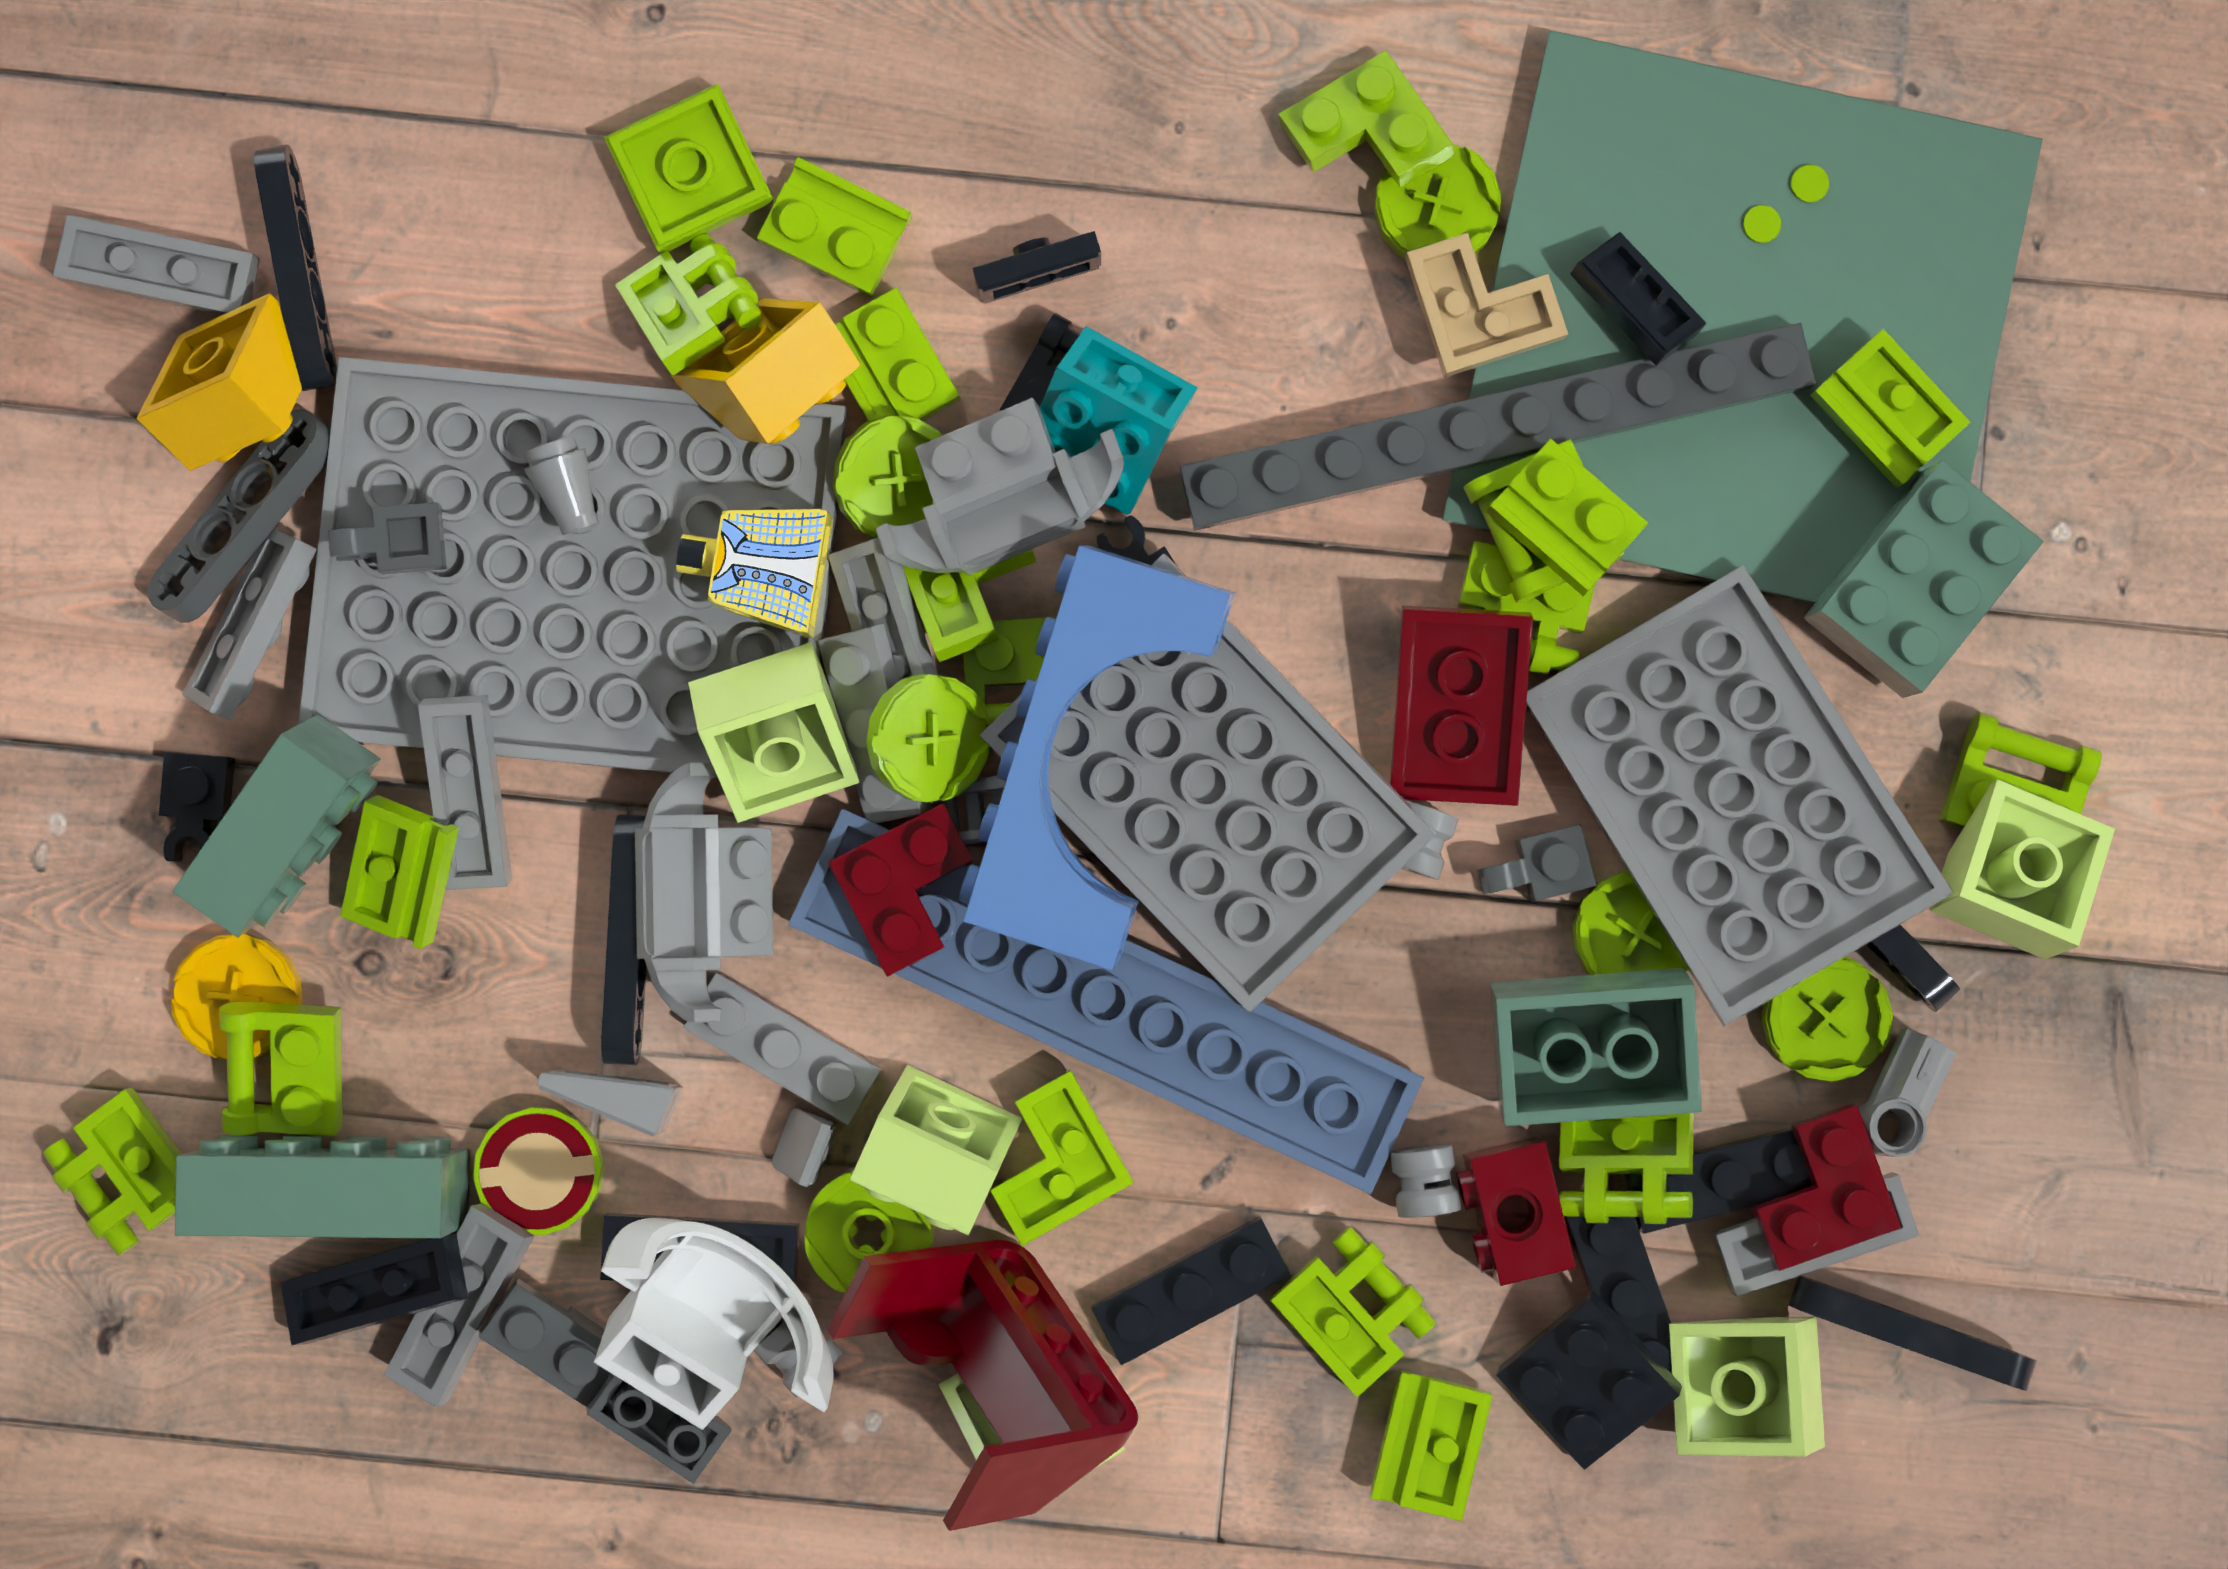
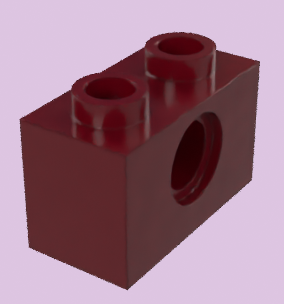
(1542, 1240)

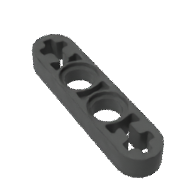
(248, 521)

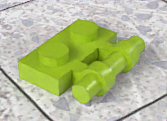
(672, 313)
(1558, 608)
(1627, 1146)
(137, 1159)
(1338, 1325)

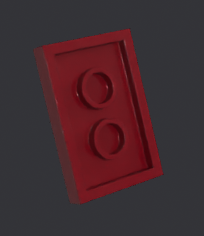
(1460, 705)

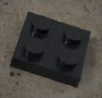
(1589, 1380)

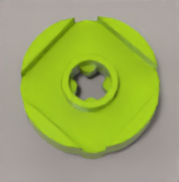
(832, 1226)

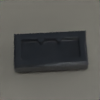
(1037, 265)
(1638, 298)

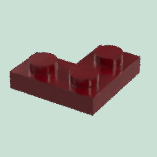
(883, 882)
(1845, 1198)

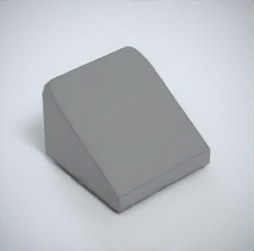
(804, 1146)

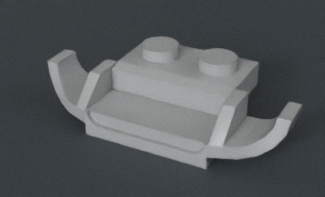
(1001, 493)
(698, 893)

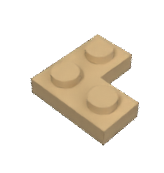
(1474, 325)

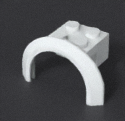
(700, 1317)

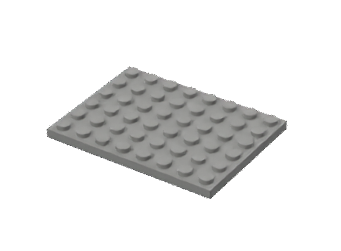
(568, 633)

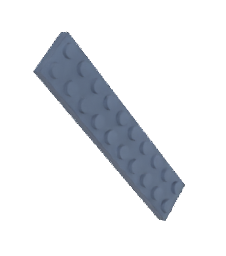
(1148, 1027)

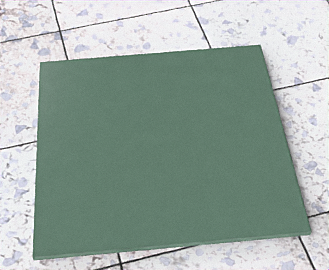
(1905, 242)

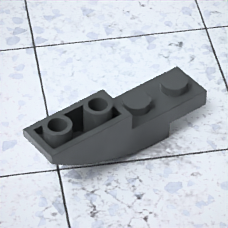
(562, 1351)

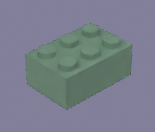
(1923, 579)
(279, 826)
(1596, 1047)

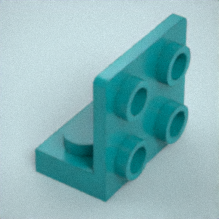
(1114, 388)

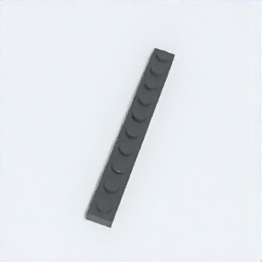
(1496, 426)

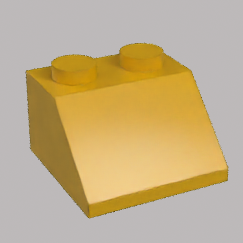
(771, 372)
(225, 386)

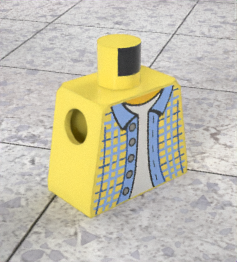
(764, 565)

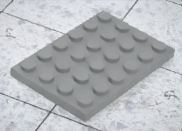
(1735, 796)
(1225, 805)

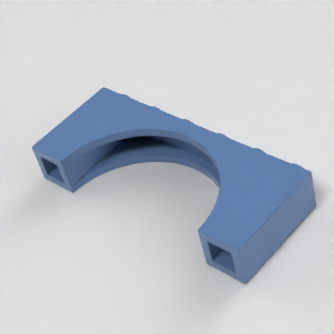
(1028, 874)

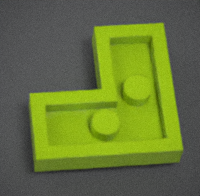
(1371, 106)
(954, 606)
(1077, 1166)

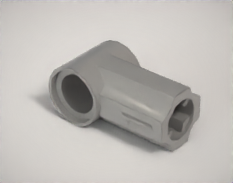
(1908, 1090)

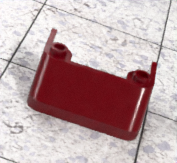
(1016, 1353)

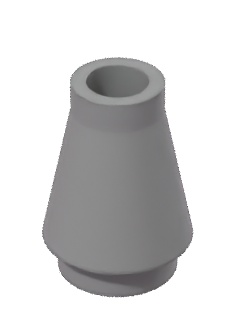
(563, 482)

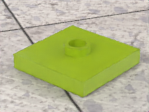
(689, 169)

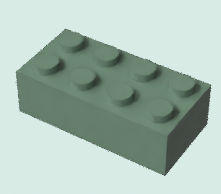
(322, 1191)

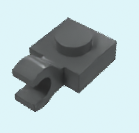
(402, 539)
(1547, 864)

